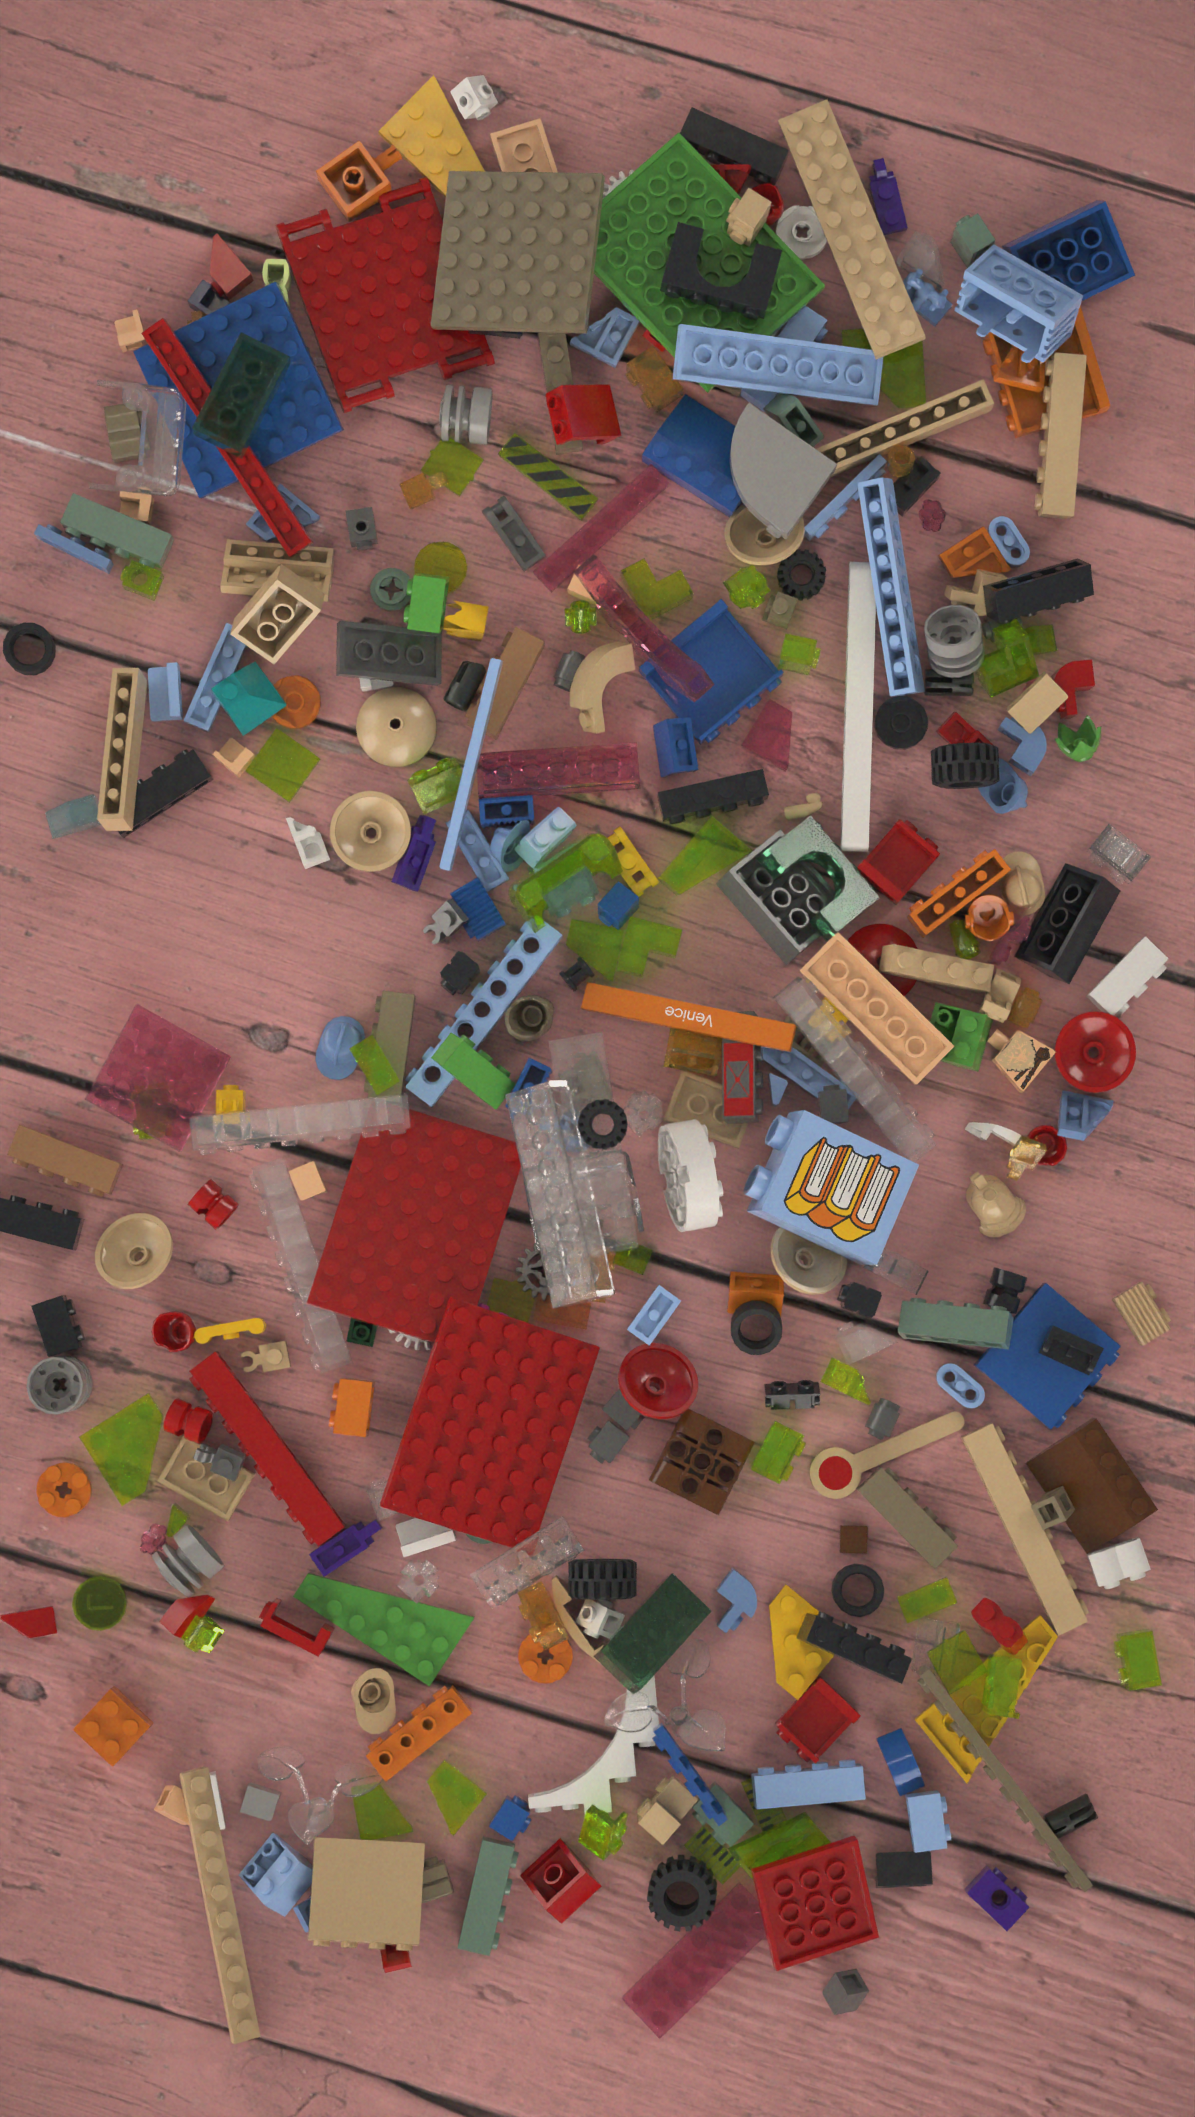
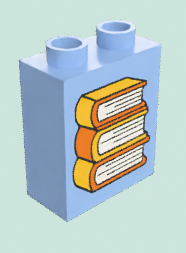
(830, 1186)

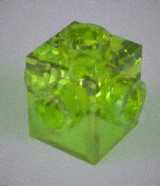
(747, 587)

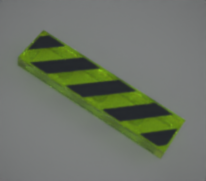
(548, 476)

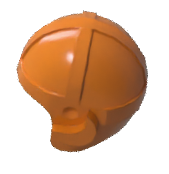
(988, 917)

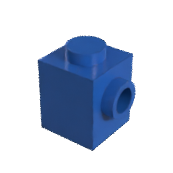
(617, 906)
(511, 1817)

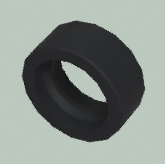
(29, 628)
(756, 1308)
(875, 1601)

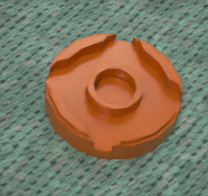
(301, 699)

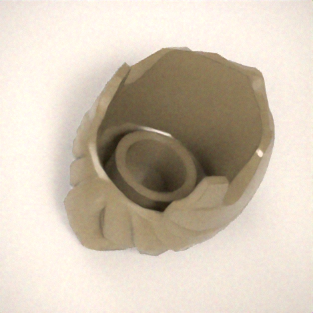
(529, 1017)

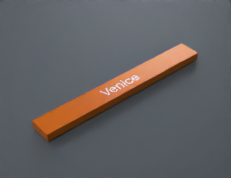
(688, 1017)

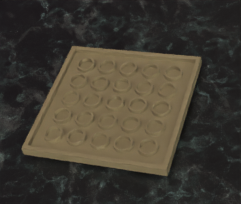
(518, 251)

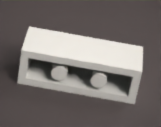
(1128, 978)

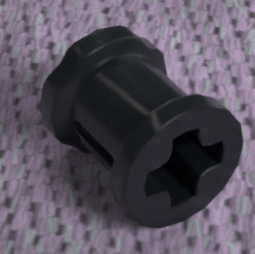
(577, 974)

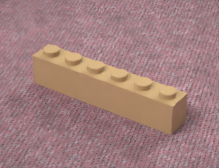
(1061, 435)
(122, 749)

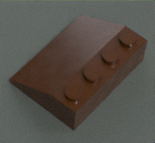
(1097, 1482)

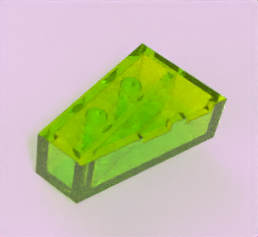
(702, 856)
(779, 1842)

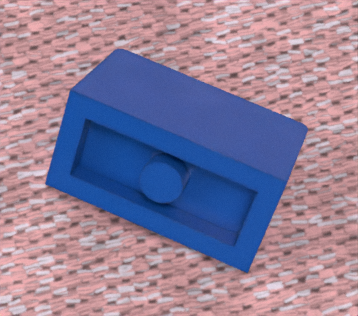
(675, 746)

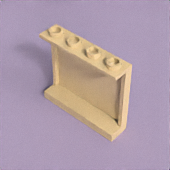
(366, 1893)

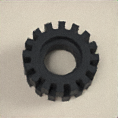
(806, 590)
(602, 1107)

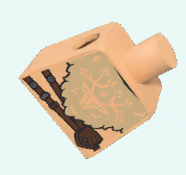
(1019, 1057)

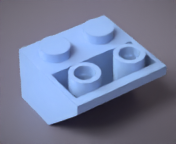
(278, 1875)

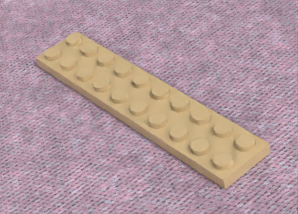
(851, 229)

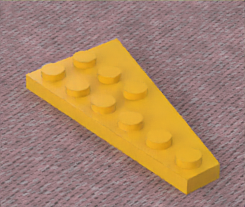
(431, 136)
(969, 1701)

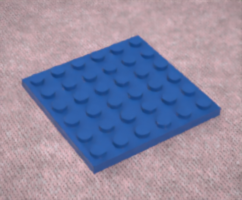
(300, 409)

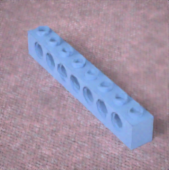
(891, 586)
(548, 939)

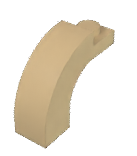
(592, 678)

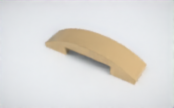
(561, 1598)

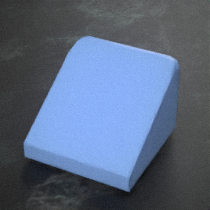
(777, 1087)

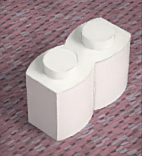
(1119, 1562)

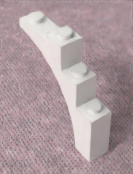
(616, 1762)

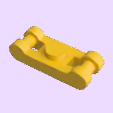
(632, 864)
(229, 1330)

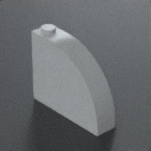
(775, 471)

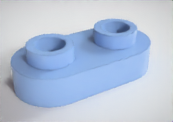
(1010, 541)
(959, 1386)

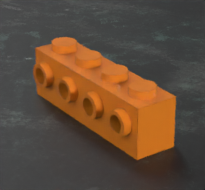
(957, 894)
(419, 1732)

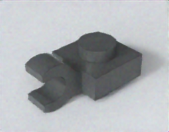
(225, 1460)

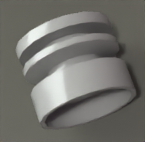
(466, 414)
(954, 641)
(44, 1384)
(187, 1561)

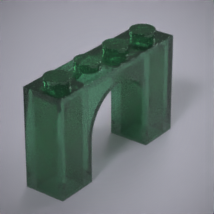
(811, 844)

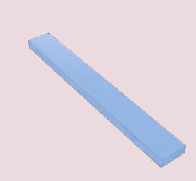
(471, 764)

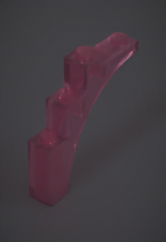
(646, 639)

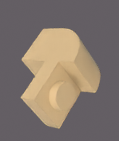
(973, 597)
(1001, 996)

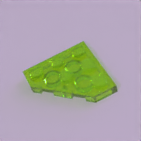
(901, 371)
(126, 1447)

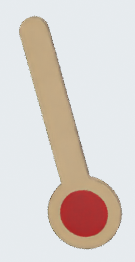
(838, 1472)

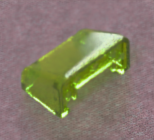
(586, 850)

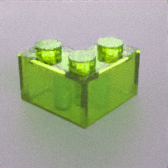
(1011, 662)
(646, 937)

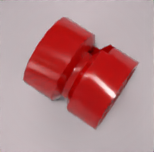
(213, 1204)
(188, 1421)

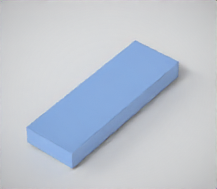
(478, 854)

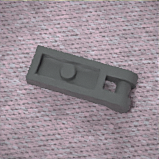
(514, 534)

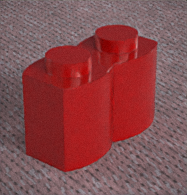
(1003, 1628)

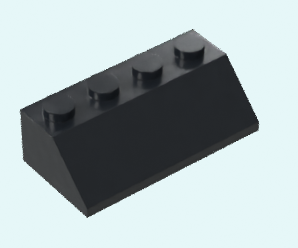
(1068, 923)

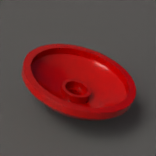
(869, 944)
(1114, 1047)
(666, 1371)

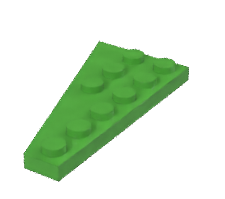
(399, 1629)

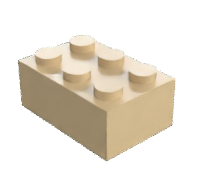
(277, 614)

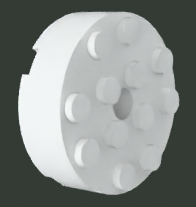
(690, 1175)

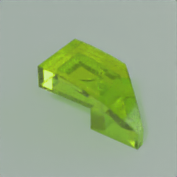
(846, 1380)

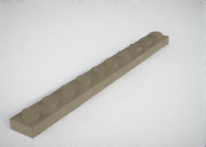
(1009, 1788)

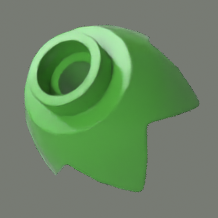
(1079, 744)

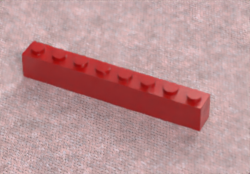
(267, 1448)

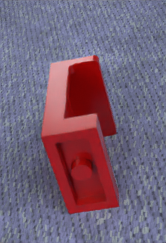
(583, 413)
(898, 861)
(293, 1633)
(816, 1720)

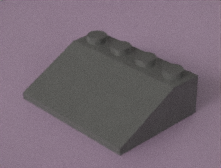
(780, 906)

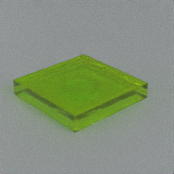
(283, 765)

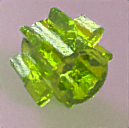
(580, 616)

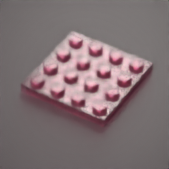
(157, 1077)

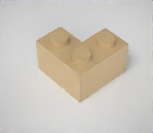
(665, 1810)

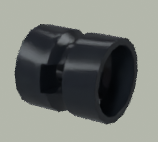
(1005, 1290)

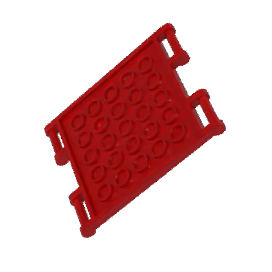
(374, 295)

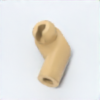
(803, 810)

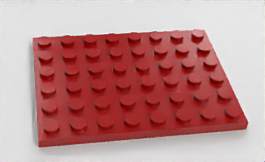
(416, 1225)
(489, 1425)

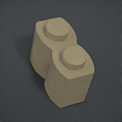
(123, 432)

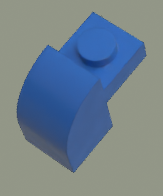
(900, 1762)

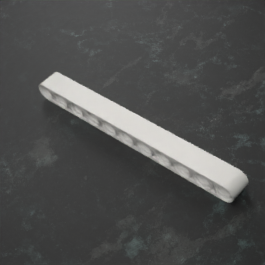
(858, 709)

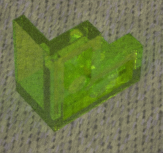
(655, 596)
(1001, 1686)

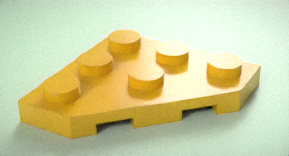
(795, 1661)

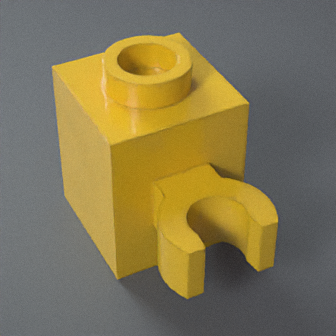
(230, 1099)

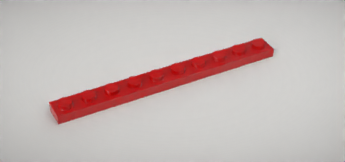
(249, 468)

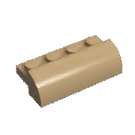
(252, 563)

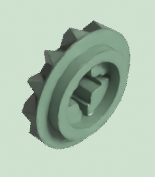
(382, 580)

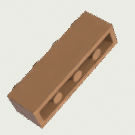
(518, 662)
(65, 1160)

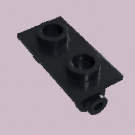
(779, 1393)

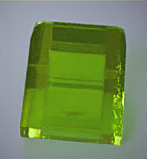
(1042, 639)
(634, 1260)
(177, 1519)

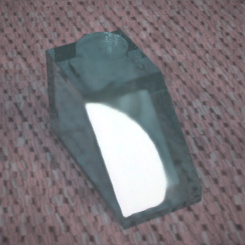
(73, 816)

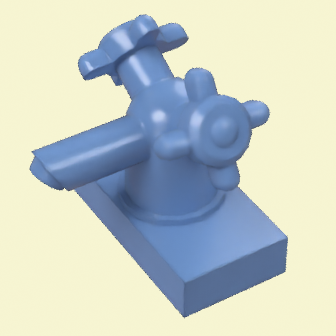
(926, 299)

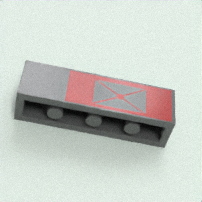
(741, 1080)

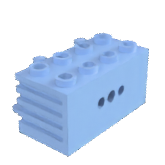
(1018, 304)

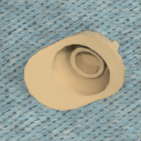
(1023, 885)
(374, 1700)

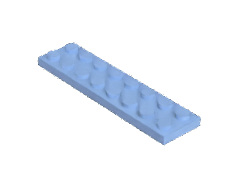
(777, 365)

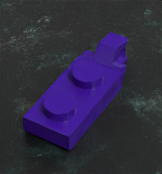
(886, 199)
(415, 860)
(344, 1546)

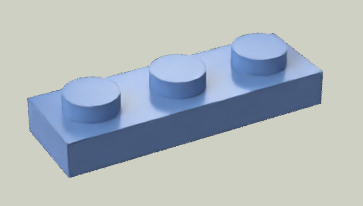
(74, 547)

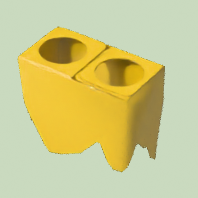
(468, 622)

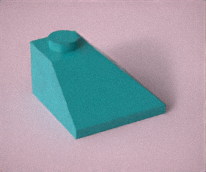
(248, 697)

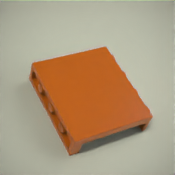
(1027, 406)

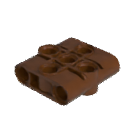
(731, 1444)

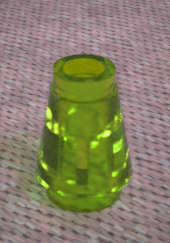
(964, 942)

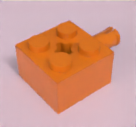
(357, 165)

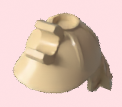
(994, 1205)

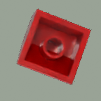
(560, 1881)

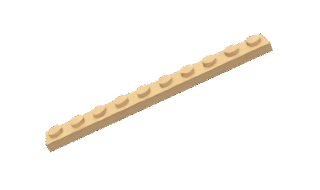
(219, 1905)

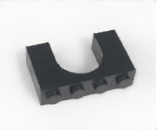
(746, 297)

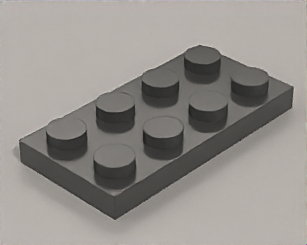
(388, 653)

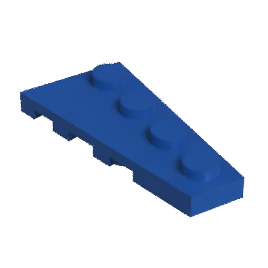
(694, 1782)

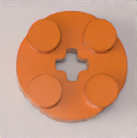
(50, 1498)
(544, 1672)

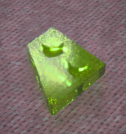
(596, 945)

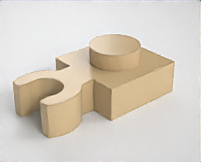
(271, 1357)

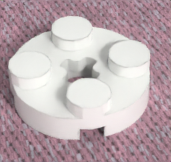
(801, 217)

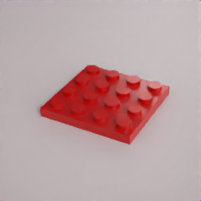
(815, 1903)

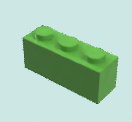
(474, 1069)

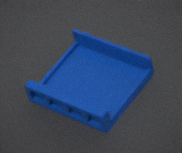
(732, 663)
(1038, 1381)

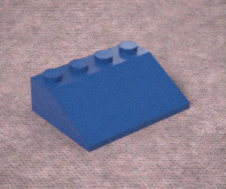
(1077, 250)
(695, 454)

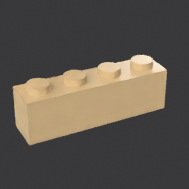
(936, 968)

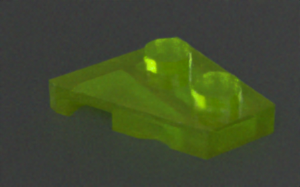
(454, 1794)
(379, 1816)

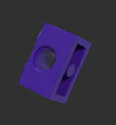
(1005, 1912)

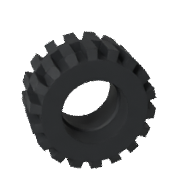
(965, 765)
(602, 1579)
(674, 1913)

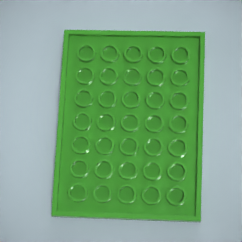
(638, 235)

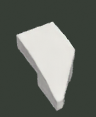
(309, 843)
(983, 1130)

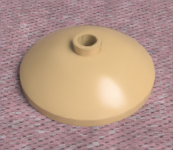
(748, 537)
(401, 745)
(366, 812)
(126, 1243)
(821, 1266)

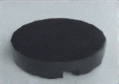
(901, 722)

